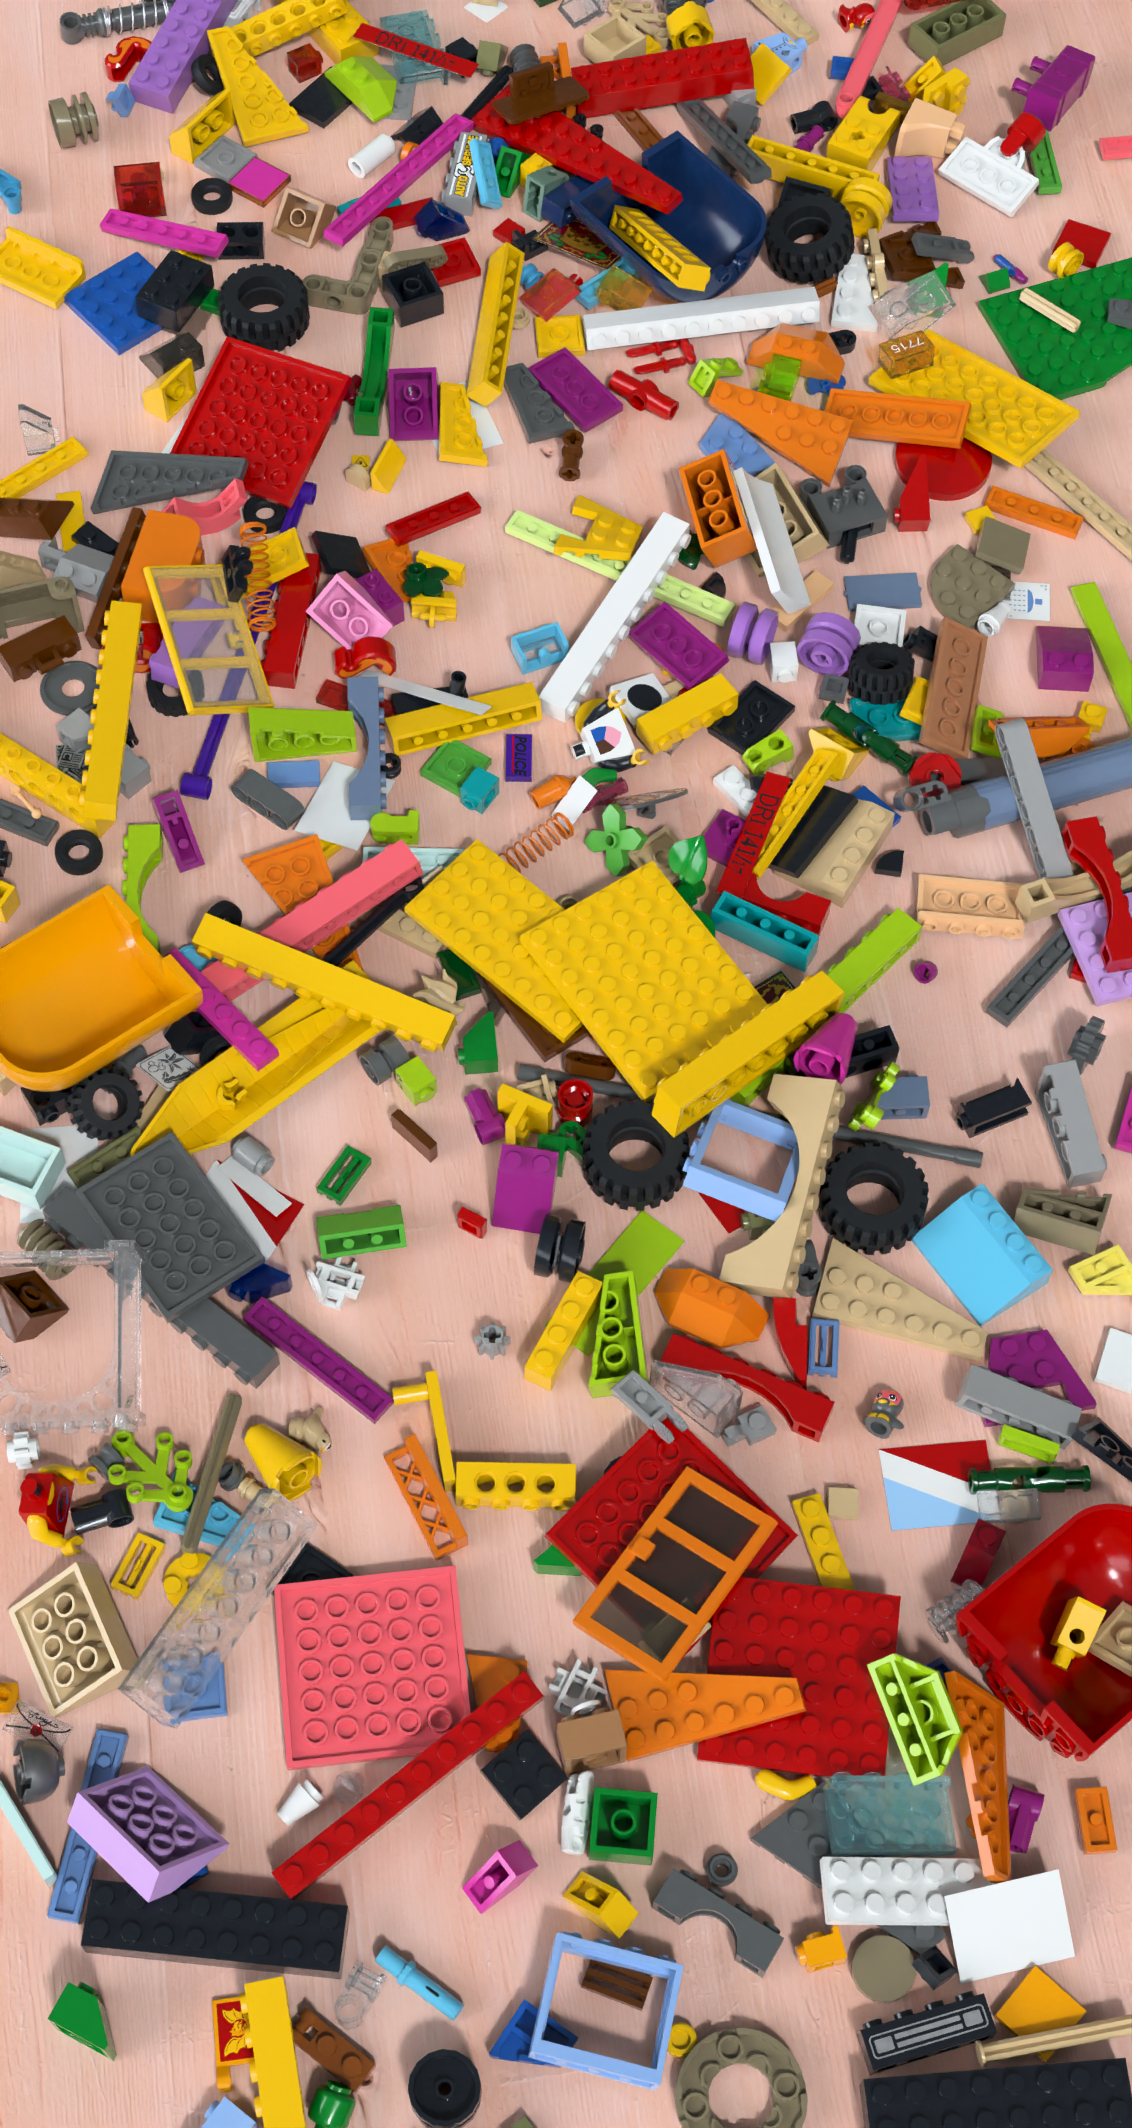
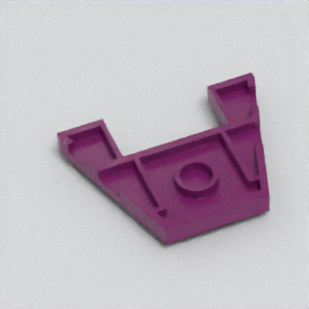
(1037, 1363)

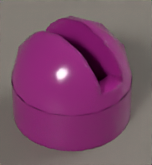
(922, 968)

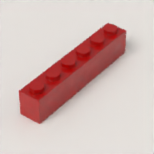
(289, 635)

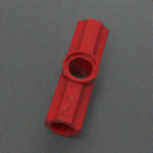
(643, 395)

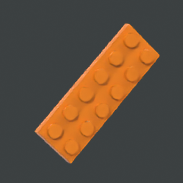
(901, 417)

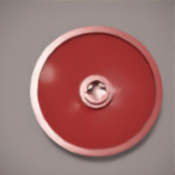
(950, 471)

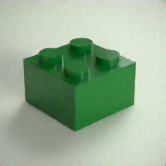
(623, 1826)

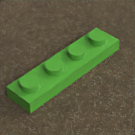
(1045, 167)

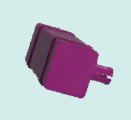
(1058, 85)

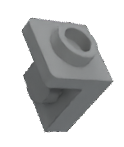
(50, 554)

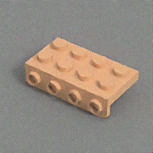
(969, 906)

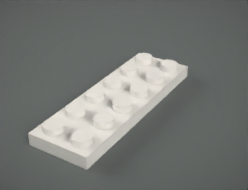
(894, 1889)

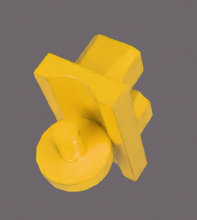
(435, 608)

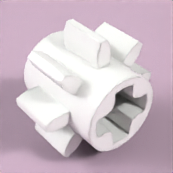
(23, 1450)

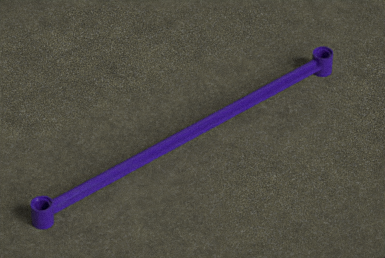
(199, 784)

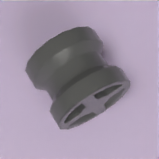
(105, 1459)

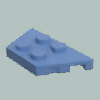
(737, 443)

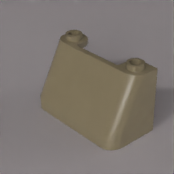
(39, 602)

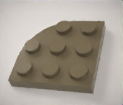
(966, 587)

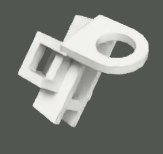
(335, 1287)
(582, 1693)

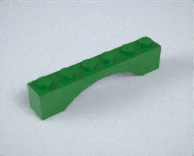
(374, 380)

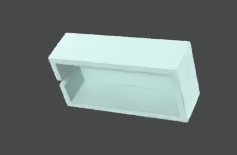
(28, 1168)

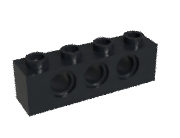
(869, 1052)

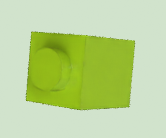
(416, 1081)

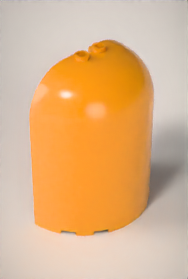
(85, 993)

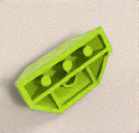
(365, 85)
(918, 1714)

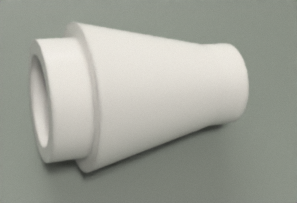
(992, 620)
(300, 1802)

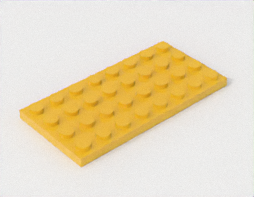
(1006, 412)
(479, 913)

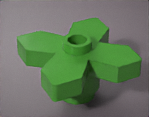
(616, 839)

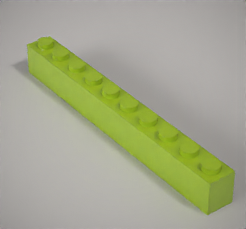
(855, 975)

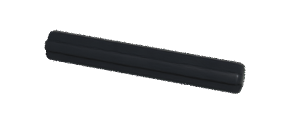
(488, 92)

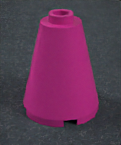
(828, 1049)

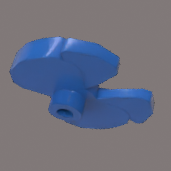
(815, 385)

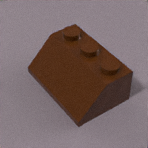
(32, 517)

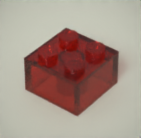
(140, 189)

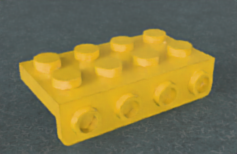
(38, 268)

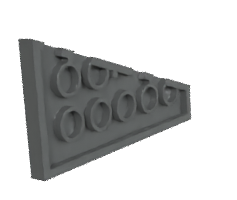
(802, 1839)

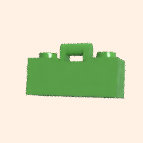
(361, 1232)

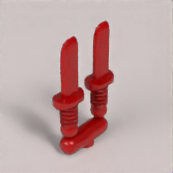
(663, 364)

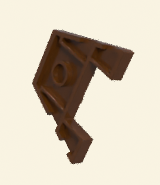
(906, 264)

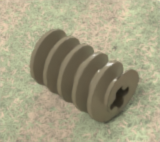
(39, 1238)

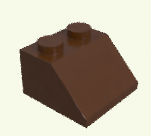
(28, 1306)

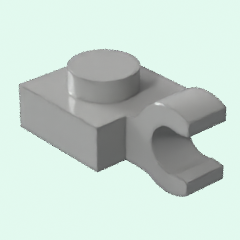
(752, 1426)

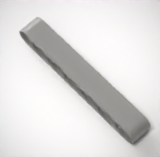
(1033, 799)

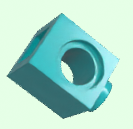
(479, 790)

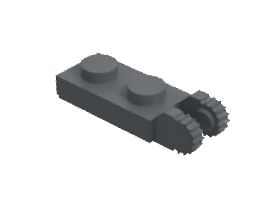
(942, 247)

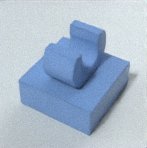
(122, 100)

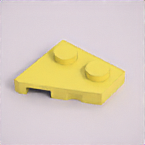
(1104, 1273)

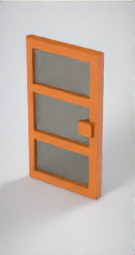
(674, 1574)

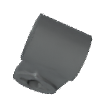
(809, 1272)

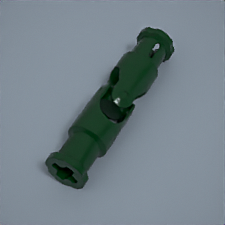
(883, 747)
(1046, 1479)

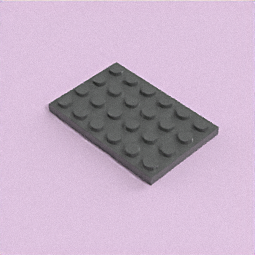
(179, 1222)

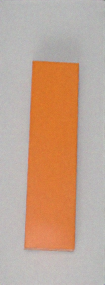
(1034, 512)

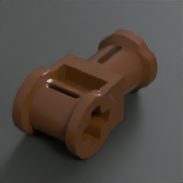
(571, 454)

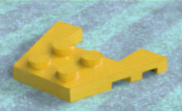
(609, 536)

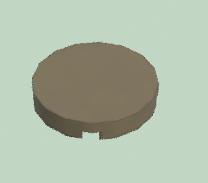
(883, 1969)

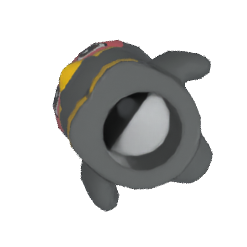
(885, 1410)

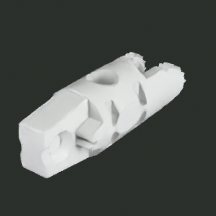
(577, 1812)

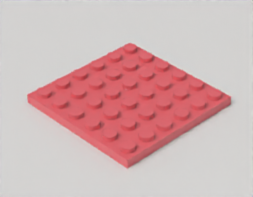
(370, 1665)

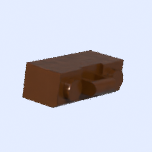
(40, 649)

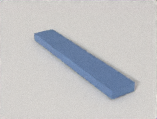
(79, 1857)

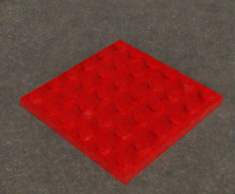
(264, 411)
(624, 1498)
(826, 1644)

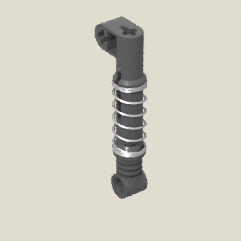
(75, 27)

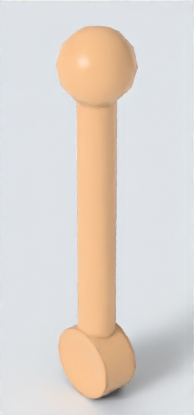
(17, 792)

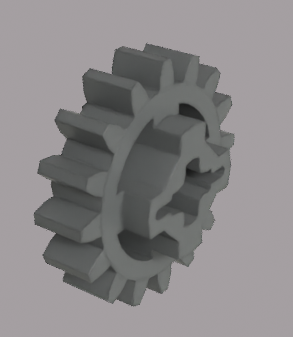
(1087, 1043)

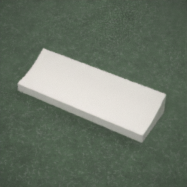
(772, 542)

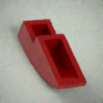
(791, 1338)

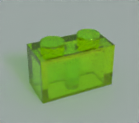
(781, 377)

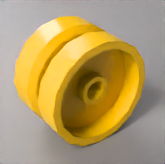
(867, 204)

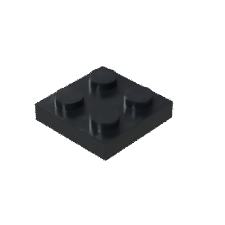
(523, 1774)

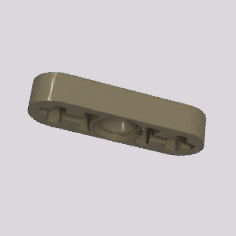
(433, 256)

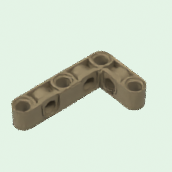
(358, 293)

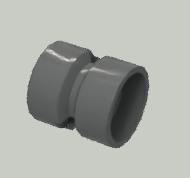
(383, 1061)

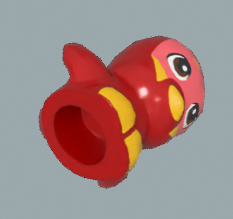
(855, 16)

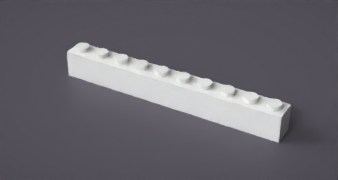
(701, 318)
(614, 617)

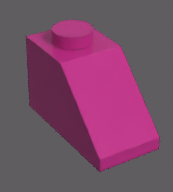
(499, 1876)

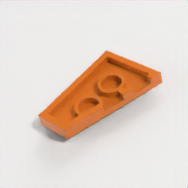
(391, 563)
(488, 1678)

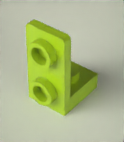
(710, 370)

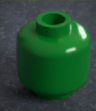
(332, 2105)

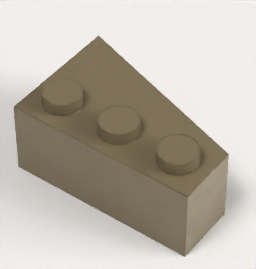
(1063, 1219)

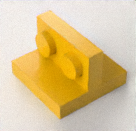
(523, 1114)

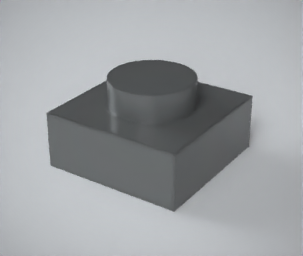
(834, 688)

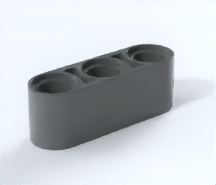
(267, 799)

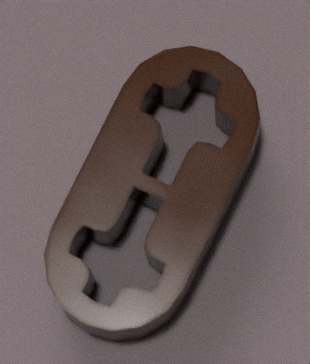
(589, 1066)

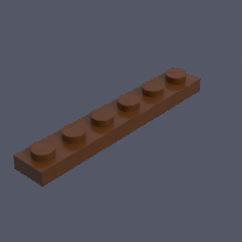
(112, 585)

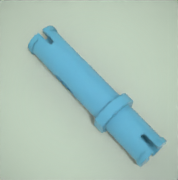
(418, 1982)

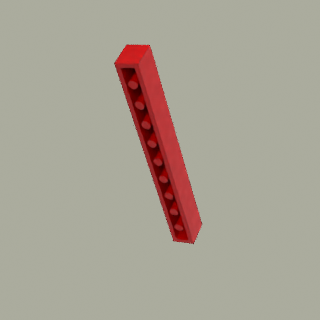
(407, 1786)

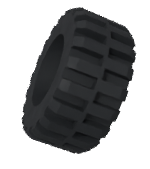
(803, 217)
(263, 286)
(881, 1167)
(626, 1186)

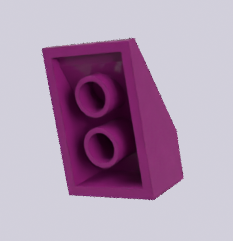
(414, 404)
(1064, 658)
(524, 1187)

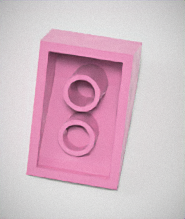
(348, 611)

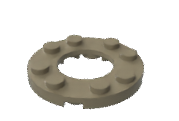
(740, 2047)

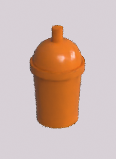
(551, 791)

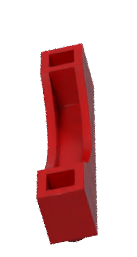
(1087, 847)
(803, 1410)

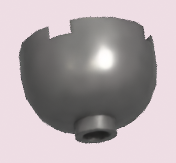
(36, 1770)

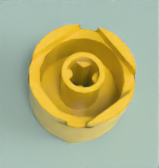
(689, 26)

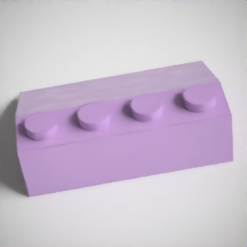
(145, 1832)

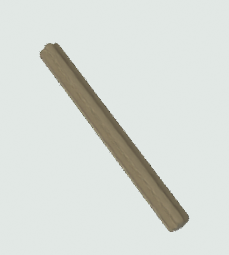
(211, 1474)

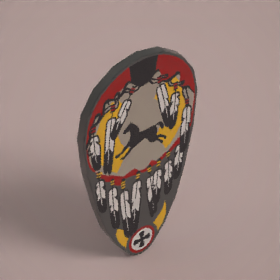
(647, 799)

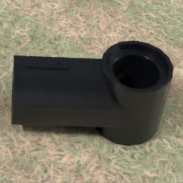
(820, 115)
(110, 1511)

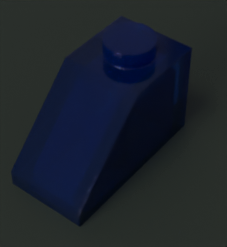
(440, 222)
(258, 1283)

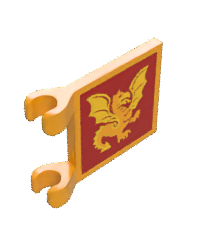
(229, 2039)

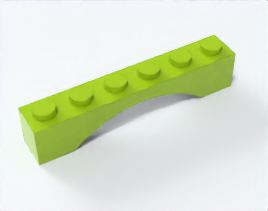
(144, 855)

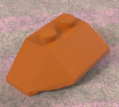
(813, 347)
(1051, 733)
(709, 1308)

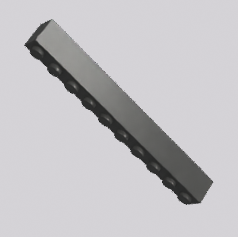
(205, 1323)

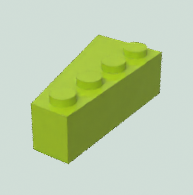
(300, 733)
(618, 1335)

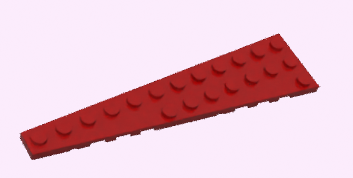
(578, 152)

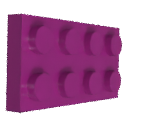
(575, 389)
(678, 646)

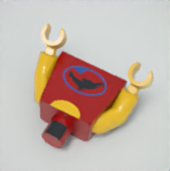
(47, 1504)

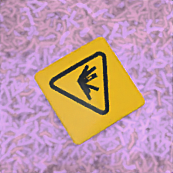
(363, 460)

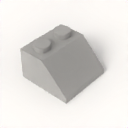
(86, 569)

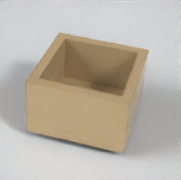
(613, 41)

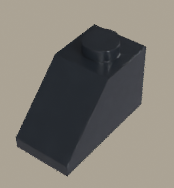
(190, 1034)

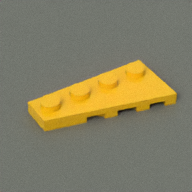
(457, 428)

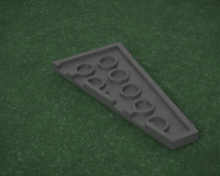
(153, 477)

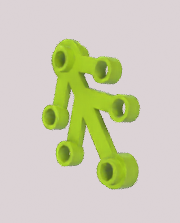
(869, 1112)
(153, 1473)

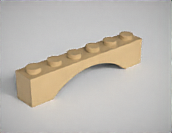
(1050, 895)

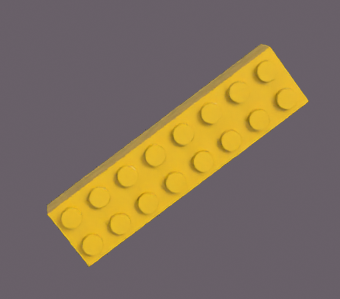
(745, 1053)

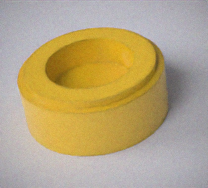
(681, 2040)

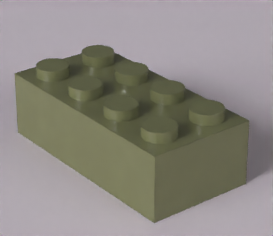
(956, 29)

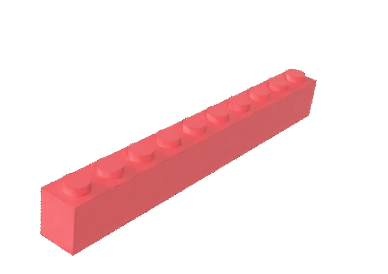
(328, 911)

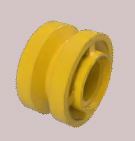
(1065, 260)

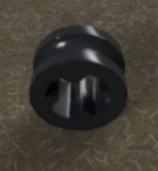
(395, 762)

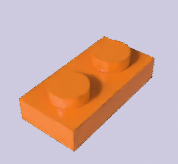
(1095, 1820)

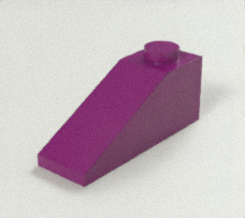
(177, 831)

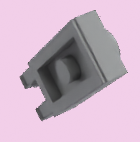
(648, 1405)

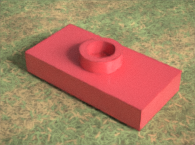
(1116, 147)

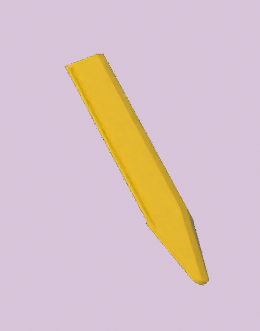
(233, 1095)

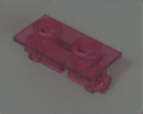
(892, 84)

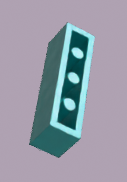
(764, 931)

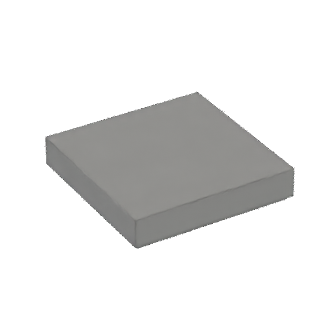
(224, 159)

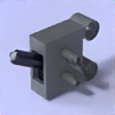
(845, 512)

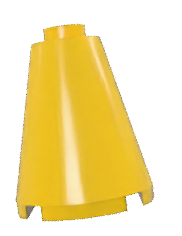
(282, 1461)

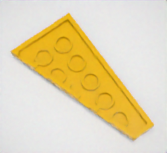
(256, 100)

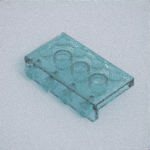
(421, 29)
(888, 1815)

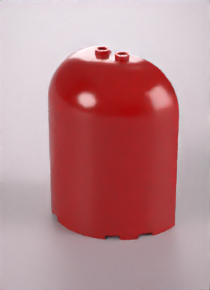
(1017, 1615)

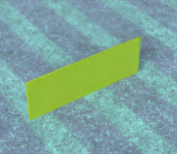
(640, 1248)

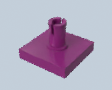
(723, 836)

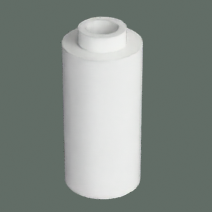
(371, 155)

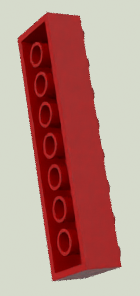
(665, 77)

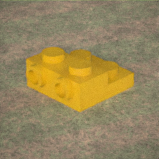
(948, 91)

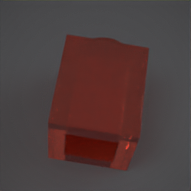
(304, 62)

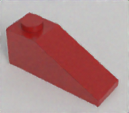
(914, 506)

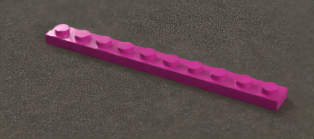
(397, 180)

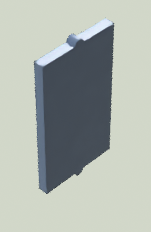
(883, 590)

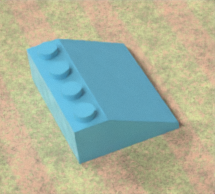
(982, 1255)

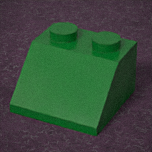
(84, 2019)

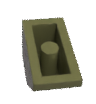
(491, 57)

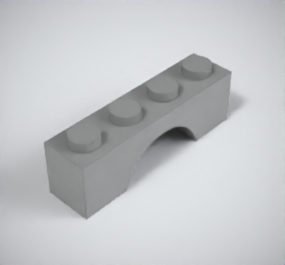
(74, 733)

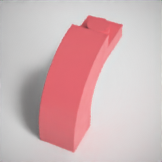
(213, 514)

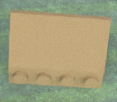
(801, 526)
(846, 854)
(73, 1638)

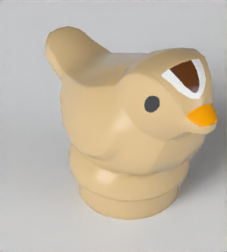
(310, 1432)

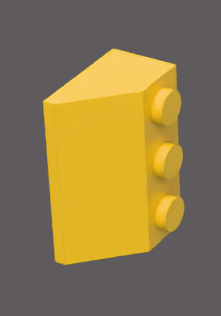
(203, 127)

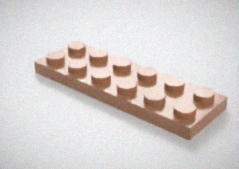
(953, 689)

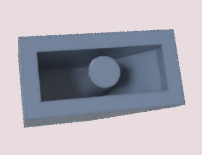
(906, 1099)

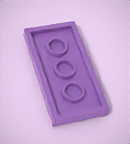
(912, 189)

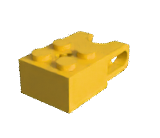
(863, 135)

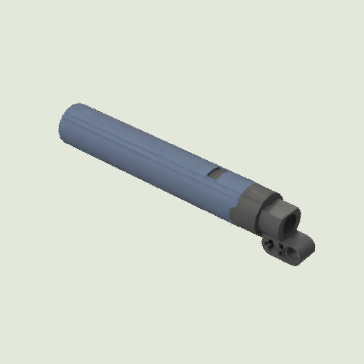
(992, 801)

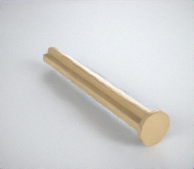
(1053, 2039)

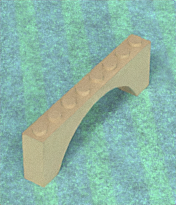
(773, 1260)

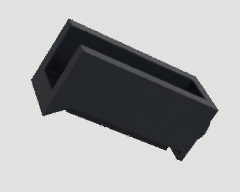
(993, 1109)

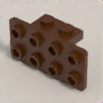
(537, 93)

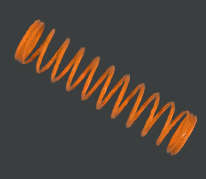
(263, 617)
(561, 830)

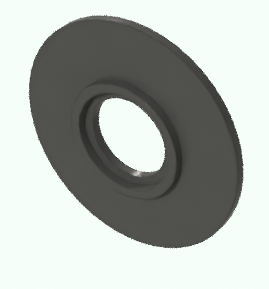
(54, 680)

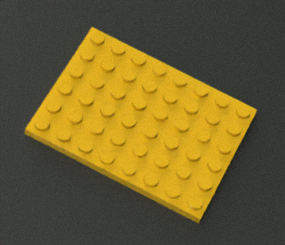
(643, 976)

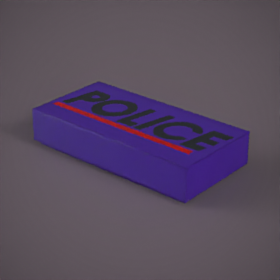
(518, 757)

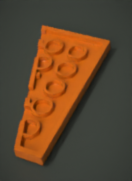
(794, 430)
(294, 876)
(695, 1706)
(985, 1771)

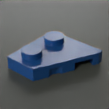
(517, 2036)

